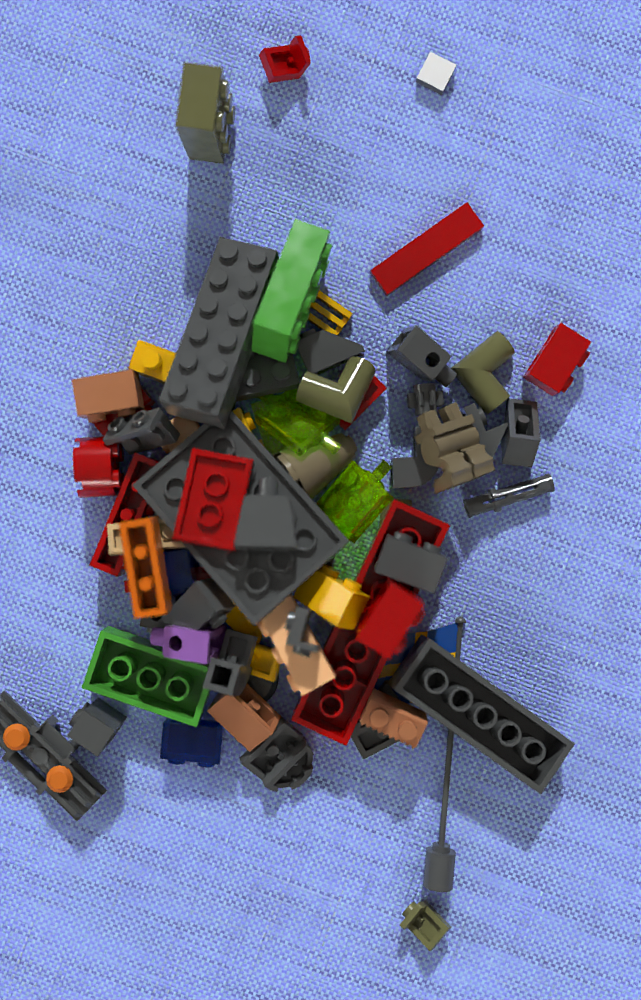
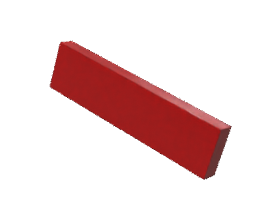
(427, 249)

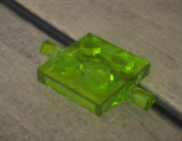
(296, 423)
(356, 499)

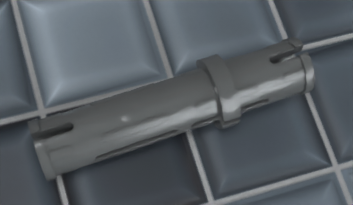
(541, 485)

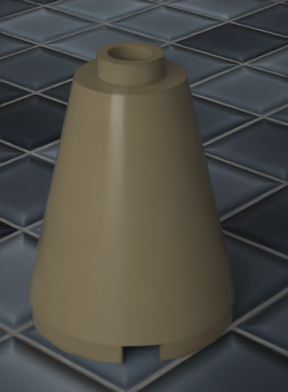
(317, 465)

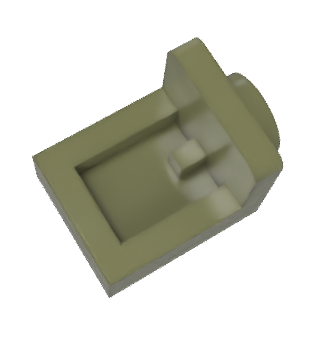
(425, 923)

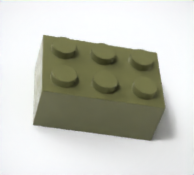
(205, 113)

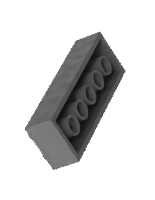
(219, 334)
(480, 713)

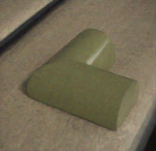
(476, 371)
(338, 398)

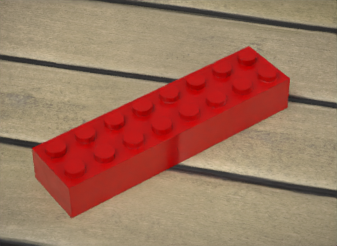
(338, 704)

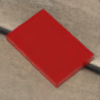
(212, 499)

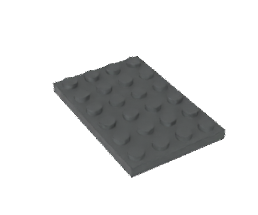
(251, 578)

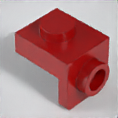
(286, 61)

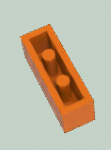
(145, 567)

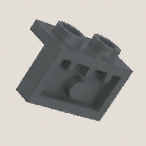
(142, 431)

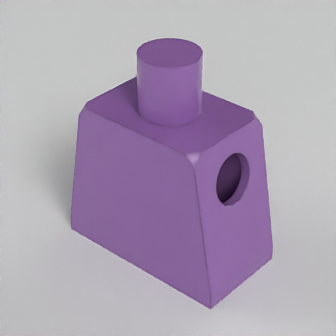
(189, 643)

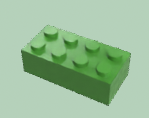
(291, 291)
(139, 675)

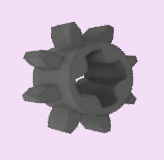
(425, 398)

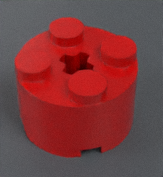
(97, 467)

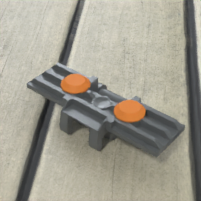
(66, 778)

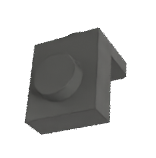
(297, 625)

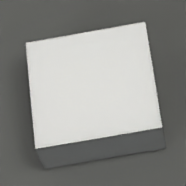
(436, 73)

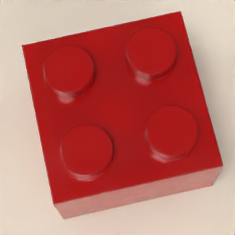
(389, 618)

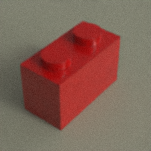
(557, 360)

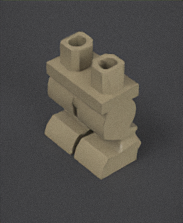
(452, 447)

